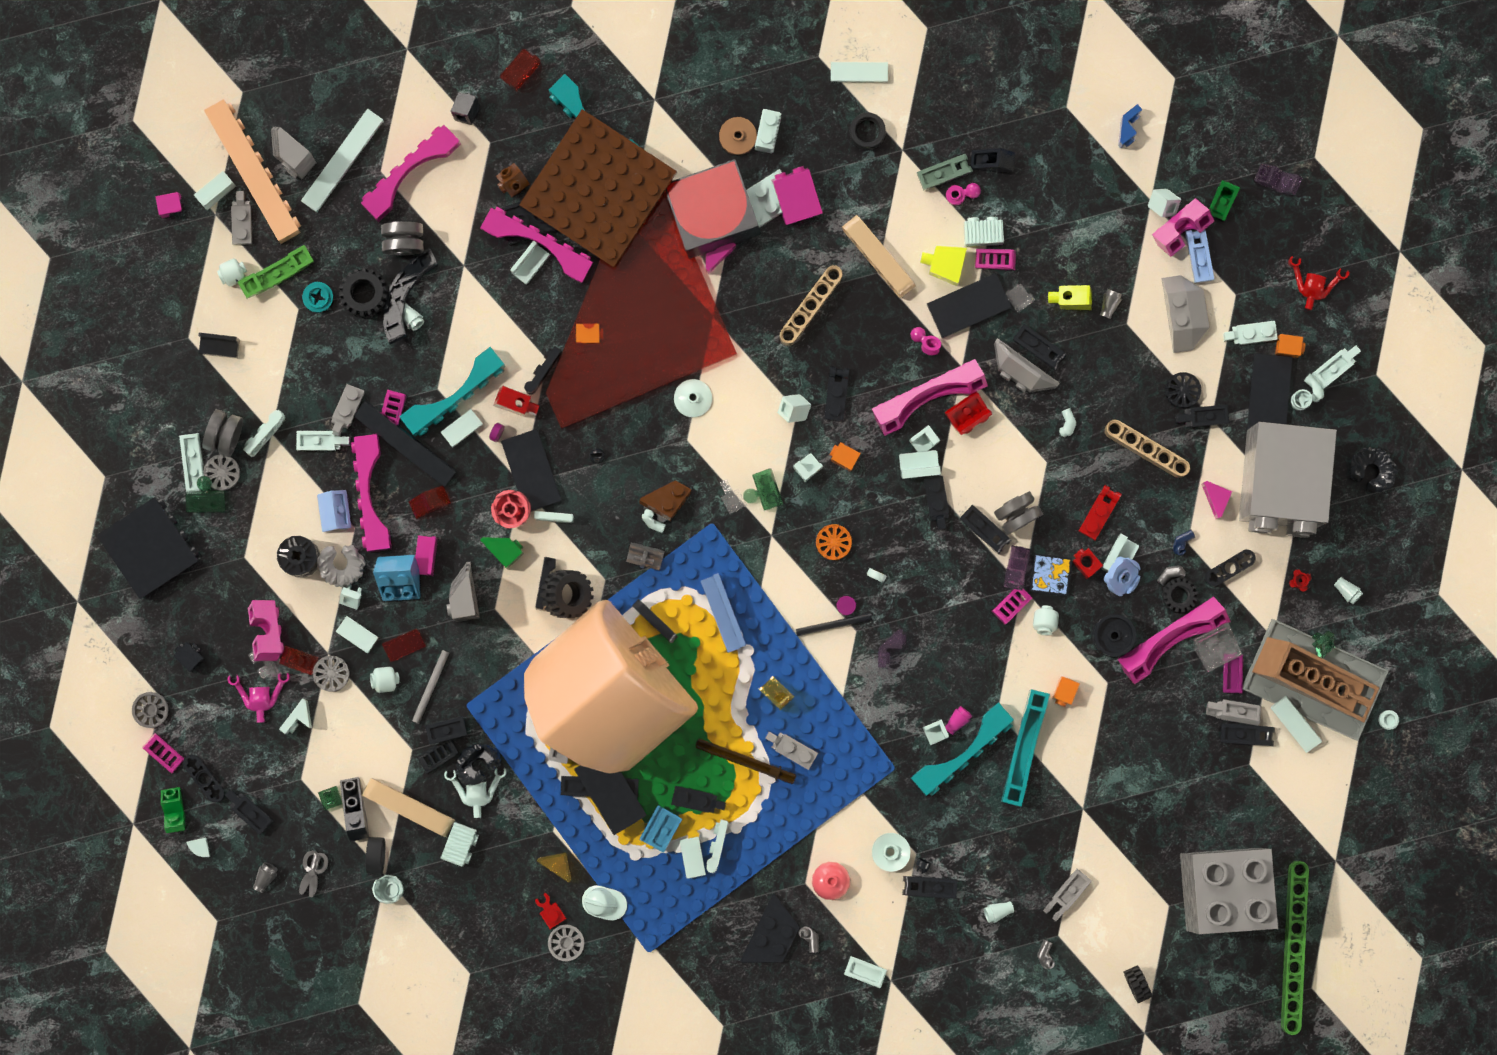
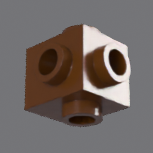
(512, 180)

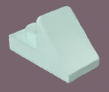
(300, 713)

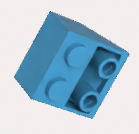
(397, 577)

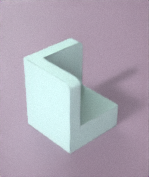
(1164, 202)
(794, 408)
(924, 440)
(807, 467)
(935, 732)

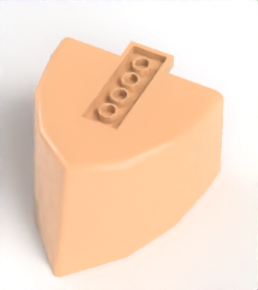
(604, 693)

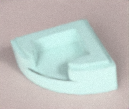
(199, 847)

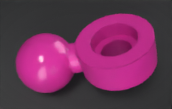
(972, 190)
(930, 344)

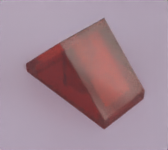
(429, 501)

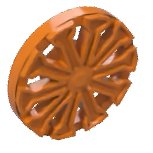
(833, 542)

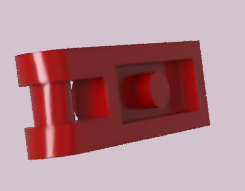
(1099, 513)

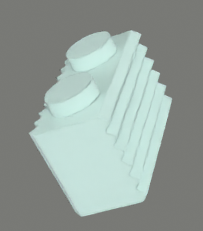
(768, 131)
(983, 232)
(459, 844)

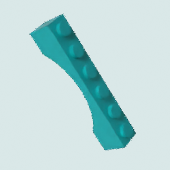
(568, 95)
(421, 416)
(992, 723)
(1024, 747)

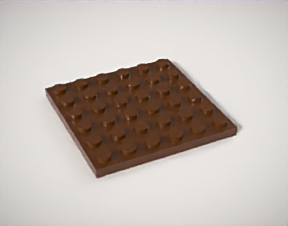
(598, 188)

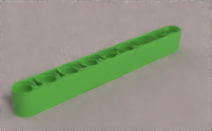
(1299, 956)

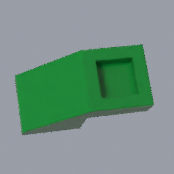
(173, 810)

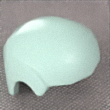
(388, 889)

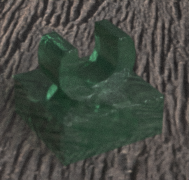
(1323, 643)
(330, 798)

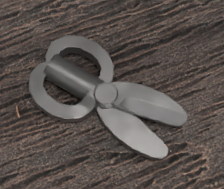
(311, 877)

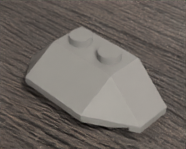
(1185, 312)
(1021, 371)

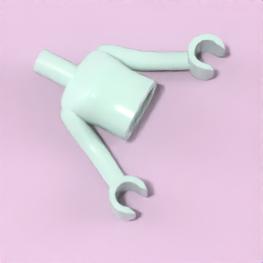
(476, 794)

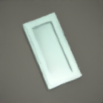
(461, 428)
(553, 517)
(357, 634)
(692, 857)
(865, 972)

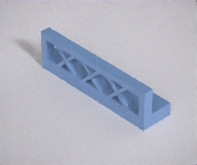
(723, 613)

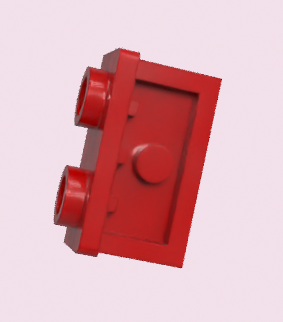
(968, 413)

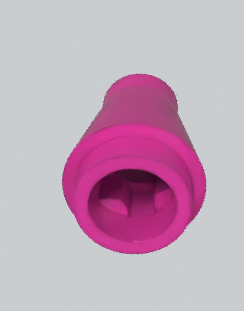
(958, 720)

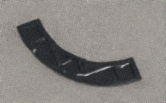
(399, 292)

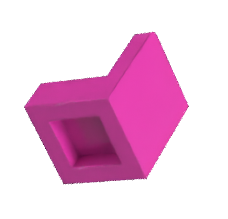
(168, 204)

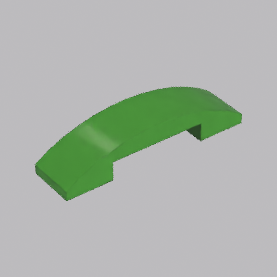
(276, 273)

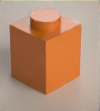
(587, 335)
(1289, 346)
(844, 456)
(1065, 691)

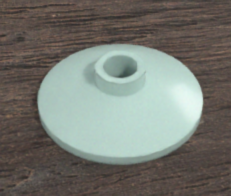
(693, 408)
(901, 852)

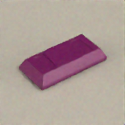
(1233, 675)

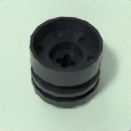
(298, 568)

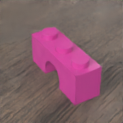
(1192, 216)
(265, 615)

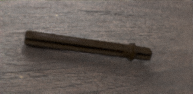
(770, 770)

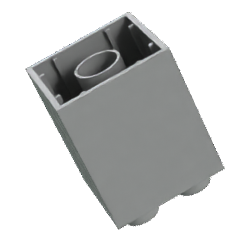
(1287, 478)
(1229, 890)

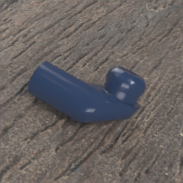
(1180, 542)

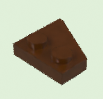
(667, 499)

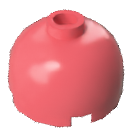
(511, 509)
(830, 881)

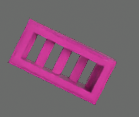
(1012, 259)
(387, 402)
(1001, 616)
(151, 741)

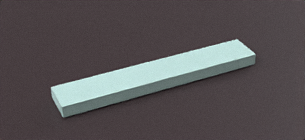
(342, 160)

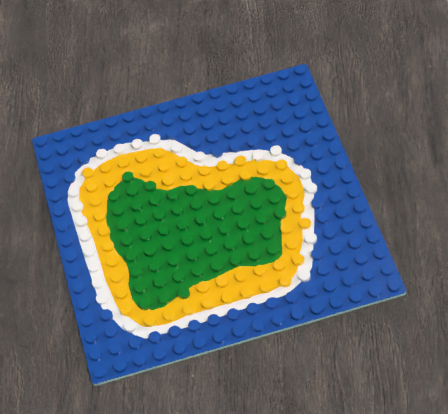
(733, 713)

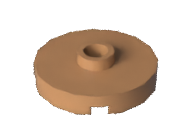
(737, 146)

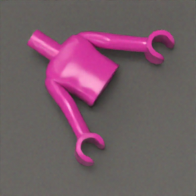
(259, 696)

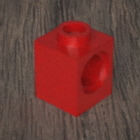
(1095, 563)

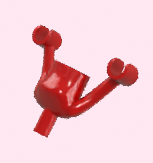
(1314, 284)

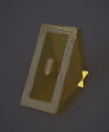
(776, 693)
(558, 864)

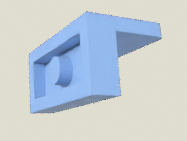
(334, 510)

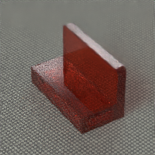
(520, 69)

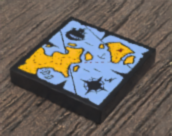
(1050, 574)

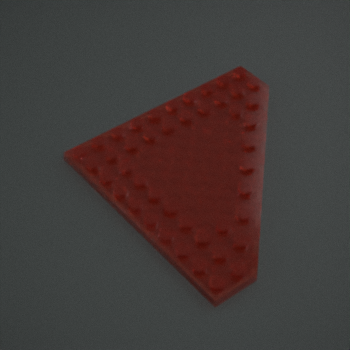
(651, 321)

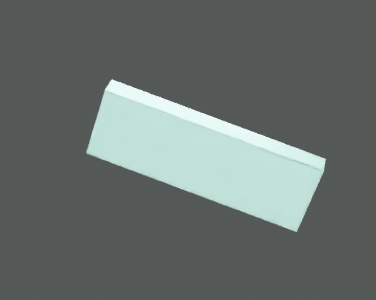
(859, 72)
(191, 460)
(1296, 724)

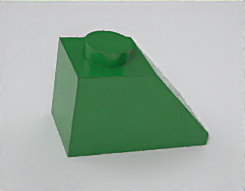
(504, 549)

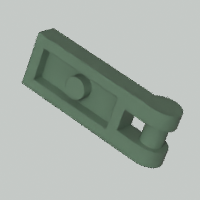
(943, 172)

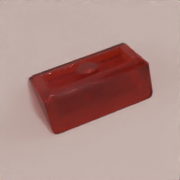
(403, 645)

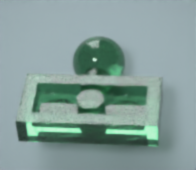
(766, 490)
(205, 500)

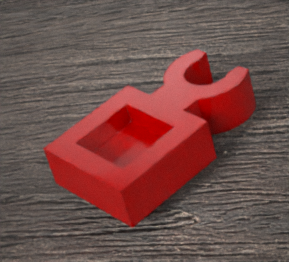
(552, 913)

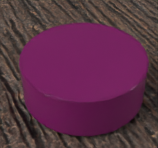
(496, 432)
(846, 605)

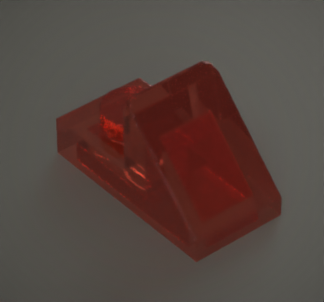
(298, 660)

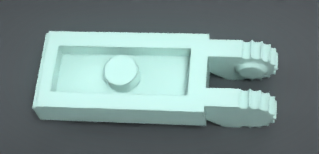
(264, 433)
(716, 847)

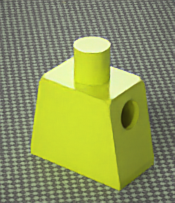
(945, 263)
(1080, 299)

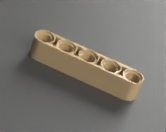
(878, 256)
(815, 297)
(1157, 449)
(408, 807)

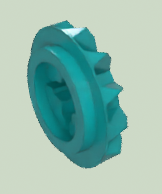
(314, 288)

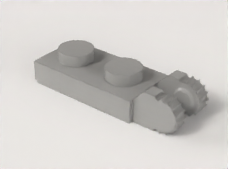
(1068, 893)

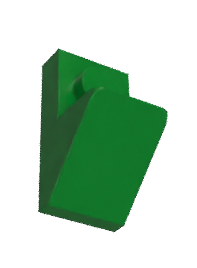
(1223, 200)

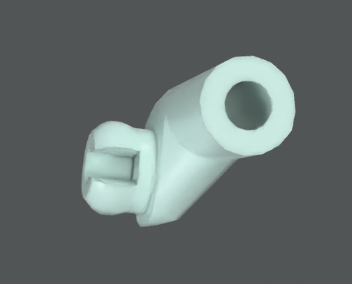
(1318, 392)
(1070, 423)
(651, 523)

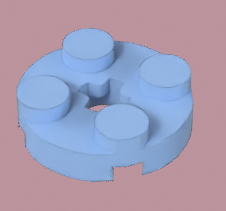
(1121, 567)

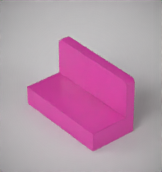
(426, 554)

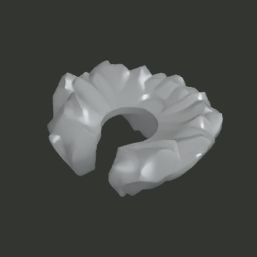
(341, 577)

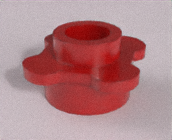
(1301, 585)

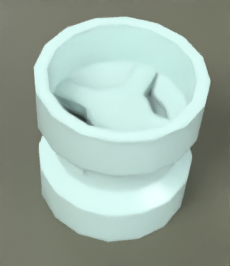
(1304, 400)

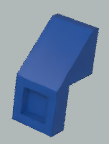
(1127, 132)

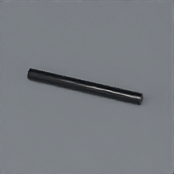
(833, 624)

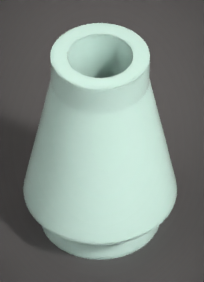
(412, 318)
(1348, 590)
(995, 912)

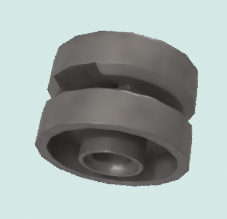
(402, 238)
(222, 433)
(1018, 512)

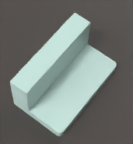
(215, 190)
(529, 263)
(919, 464)
(1121, 548)

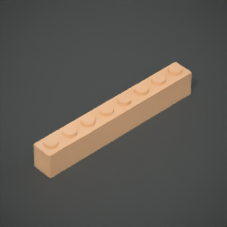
(252, 171)

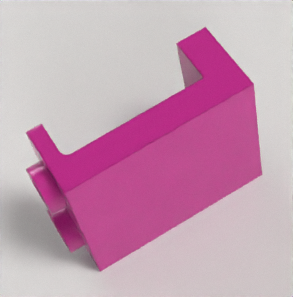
(796, 195)

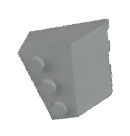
(291, 154)
(463, 597)

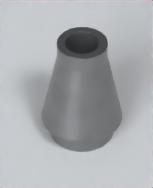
(1110, 302)
(264, 877)

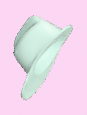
(604, 903)

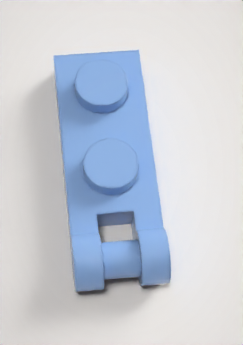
(1199, 256)

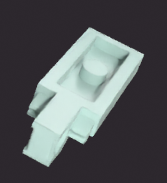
(1252, 333)
(1335, 366)
(320, 441)

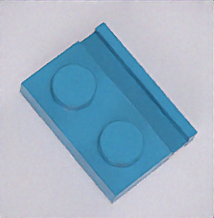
(660, 829)

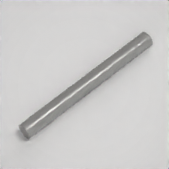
(430, 687)

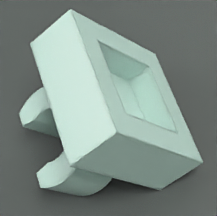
(350, 598)

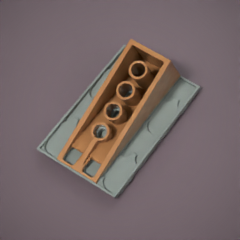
(1326, 690)

